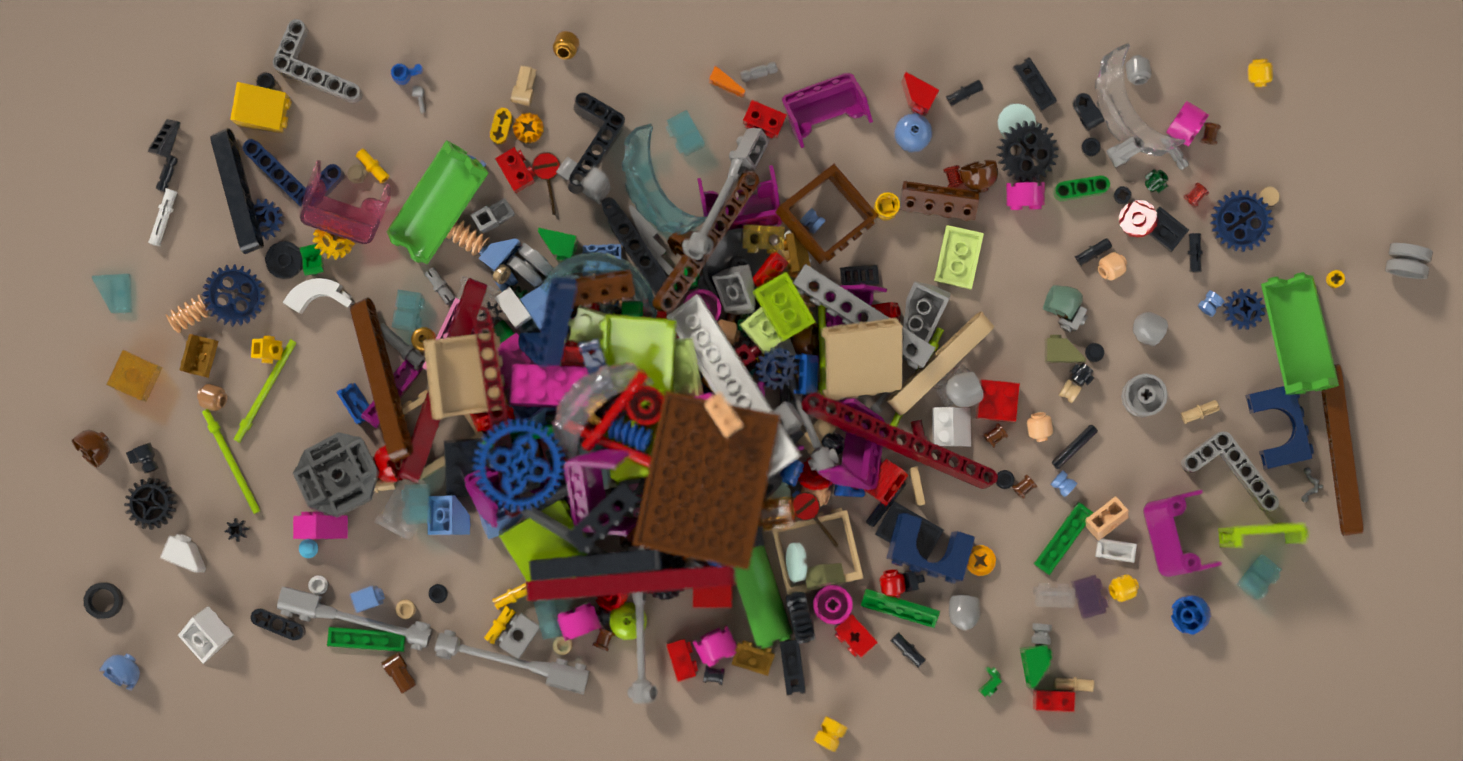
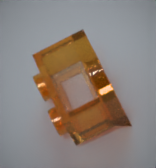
(777, 514)

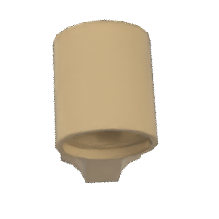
(523, 92)

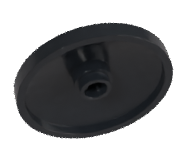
(732, 254)

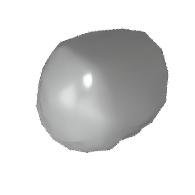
(1150, 328)
(964, 389)
(964, 611)

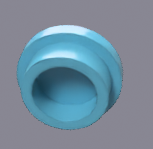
(308, 548)

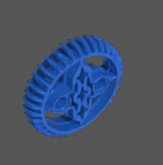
(508, 499)

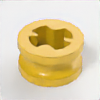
(1339, 274)

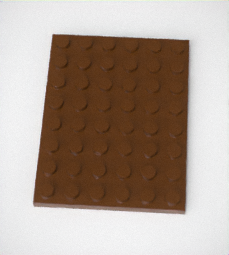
(705, 487)

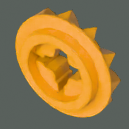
(529, 136)
(990, 560)

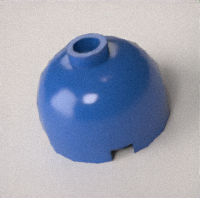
(1190, 614)

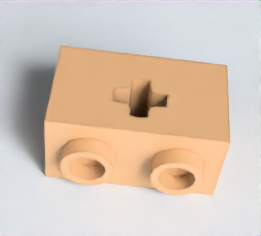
(1107, 518)

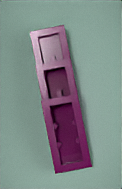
(404, 377)

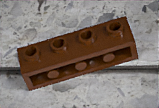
(939, 200)
(604, 288)

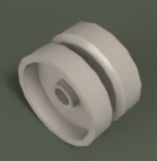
(1409, 261)
(530, 266)
(1155, 395)

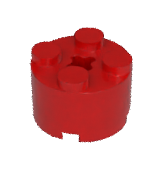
(639, 415)

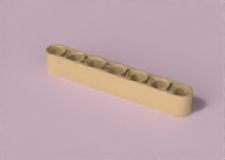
(940, 363)

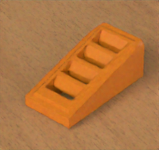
(724, 82)

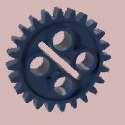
(1232, 207)
(237, 279)

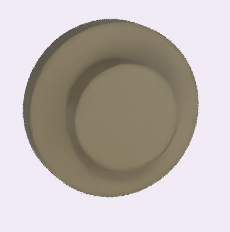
(357, 174)

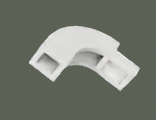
(308, 290)

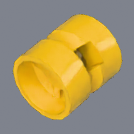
(887, 206)
(830, 734)

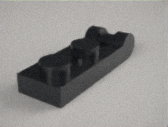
(1035, 84)
(792, 666)

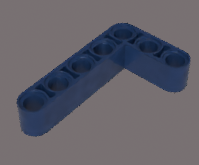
(288, 179)
(548, 345)

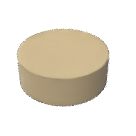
(1270, 196)
(501, 274)
(405, 609)
(561, 646)

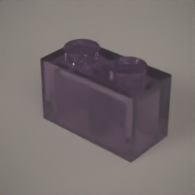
(1089, 596)

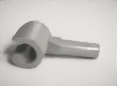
(419, 92)
(875, 407)

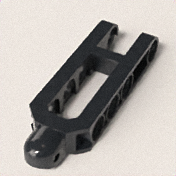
(617, 220)

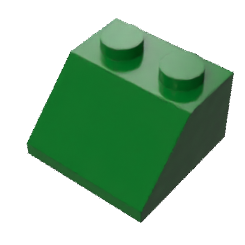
(560, 244)
(1035, 663)

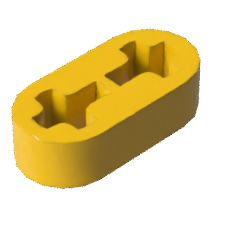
(505, 127)

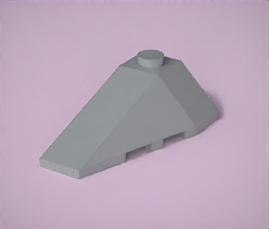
(923, 310)

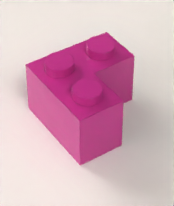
(319, 526)

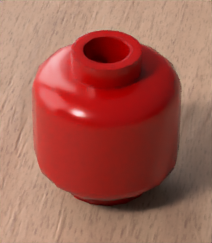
(892, 583)

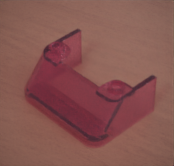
(338, 217)

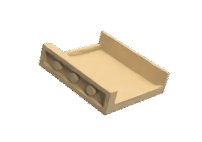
(863, 358)
(456, 375)

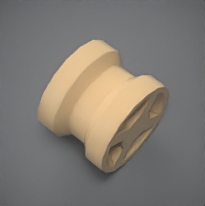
(1070, 391)

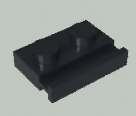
(1168, 230)

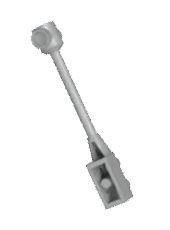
(746, 157)
(821, 456)
(310, 606)
(557, 673)
(642, 689)

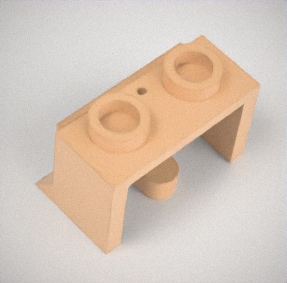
(723, 414)

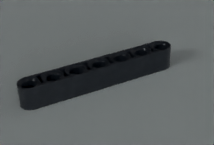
(237, 191)
(595, 564)

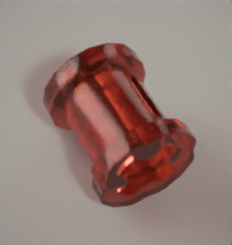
(953, 176)
(1196, 194)

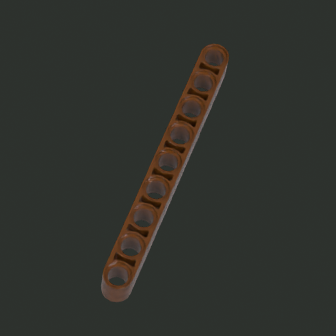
(694, 267)
(381, 379)
(1342, 458)

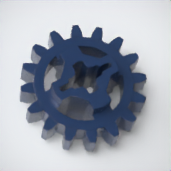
(267, 213)
(1243, 302)
(768, 368)

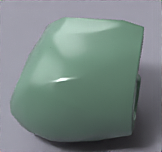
(1063, 301)

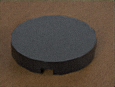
(284, 260)

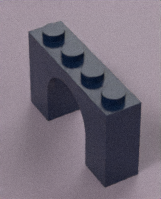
(1297, 447)
(904, 551)

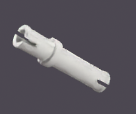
(162, 217)

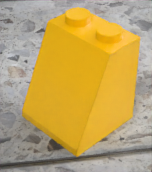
(260, 108)

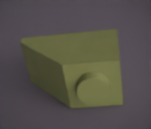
(1061, 351)
(824, 575)

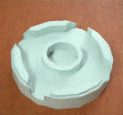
(1013, 114)
(794, 562)

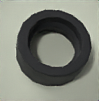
(118, 600)

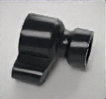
(144, 455)

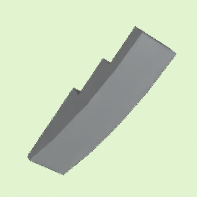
(648, 234)

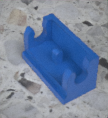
(807, 374)
(354, 402)

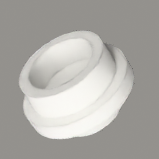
(318, 585)

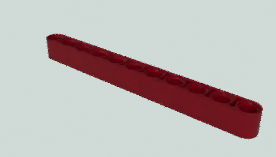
(492, 402)
(426, 425)
(890, 441)
(630, 583)

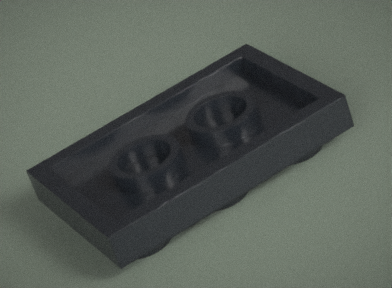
(459, 464)
(927, 535)

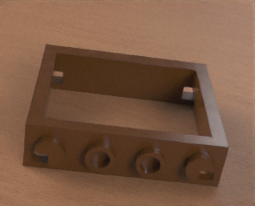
(852, 196)

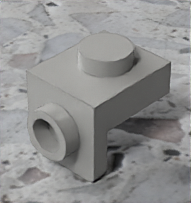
(1078, 319)

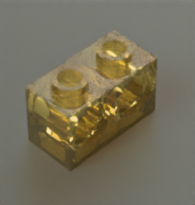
(763, 234)

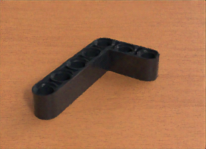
(598, 143)

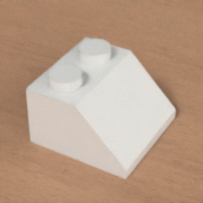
(951, 426)
(183, 553)
(205, 634)

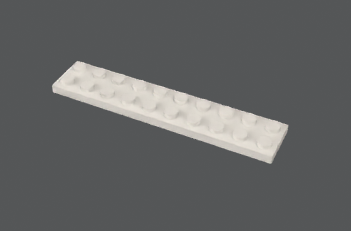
(726, 371)

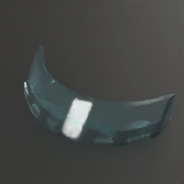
(645, 189)
(606, 263)

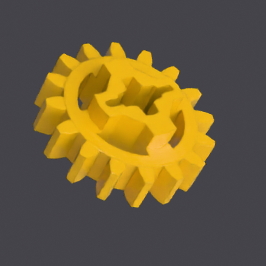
(327, 244)

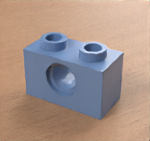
(367, 598)

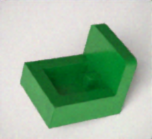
(311, 260)
(990, 686)

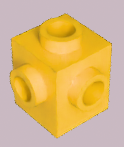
(266, 349)

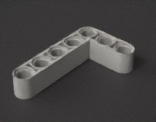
(310, 71)
(595, 184)
(1235, 466)

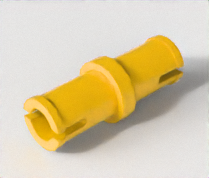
(372, 166)
(510, 596)
(499, 624)

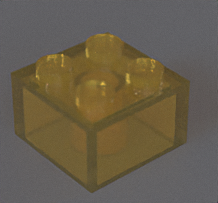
(134, 376)

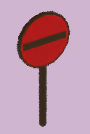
(545, 168)
(806, 508)

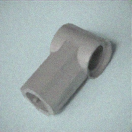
(1123, 152)

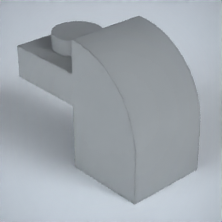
(490, 217)

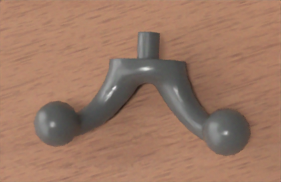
(1305, 498)

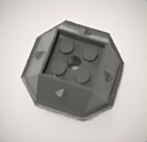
(322, 463)

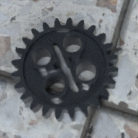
(1040, 141)

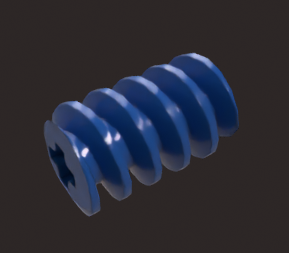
(630, 434)

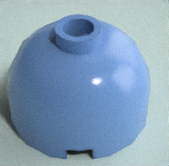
(908, 139)
(121, 670)

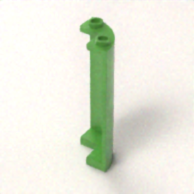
(437, 202)
(1299, 334)
(763, 600)

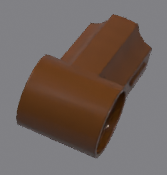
(396, 668)

